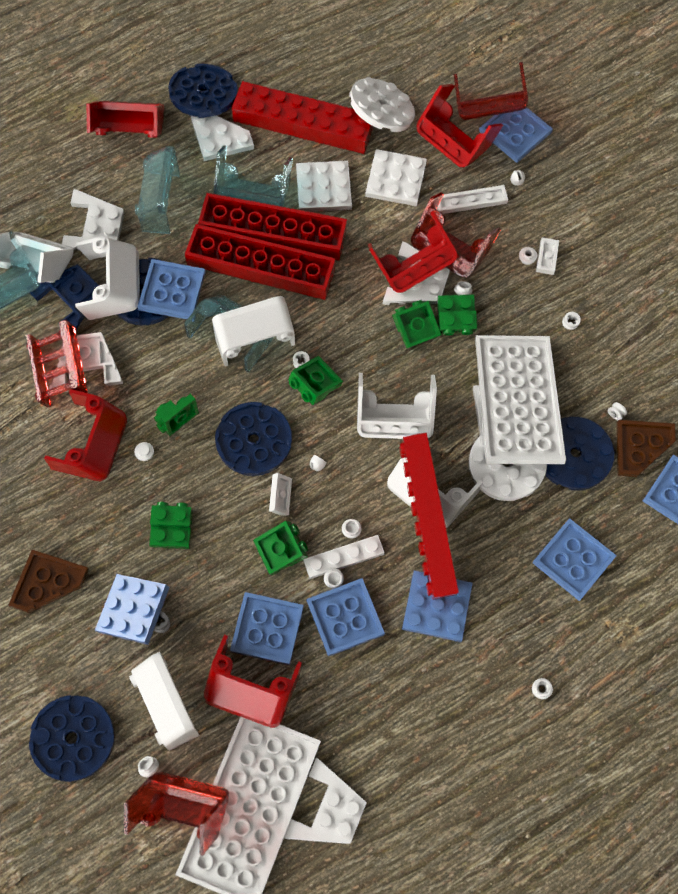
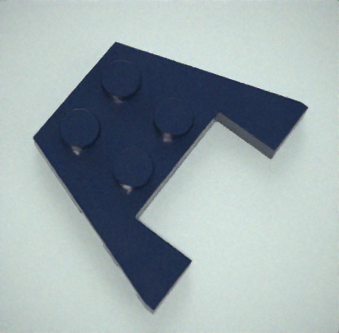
(73, 288)

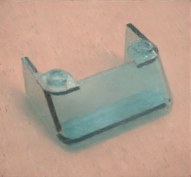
(229, 185)
(155, 190)
(20, 279)
(218, 305)

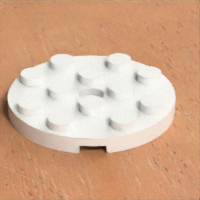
(382, 104)
(501, 481)

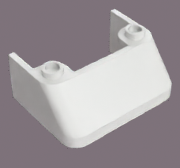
(46, 256)
(122, 278)
(252, 325)
(395, 419)
(452, 503)
(163, 702)

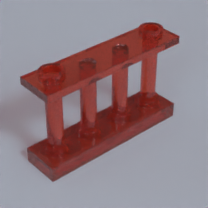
(72, 366)

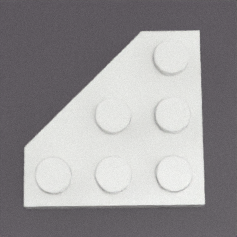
(215, 132)

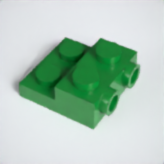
(456, 314)
(416, 323)
(314, 380)
(173, 417)
(170, 526)
(281, 547)

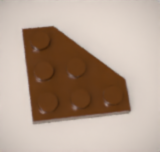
(641, 444)
(46, 580)

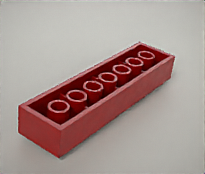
(301, 117)
(276, 224)
(260, 261)
(429, 516)

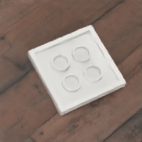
(396, 177)
(323, 186)

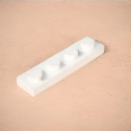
(473, 199)
(344, 556)

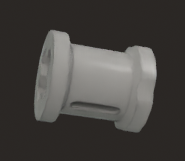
(163, 626)

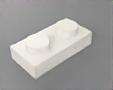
(547, 256)
(280, 494)

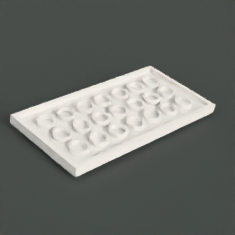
(519, 400)
(264, 782)

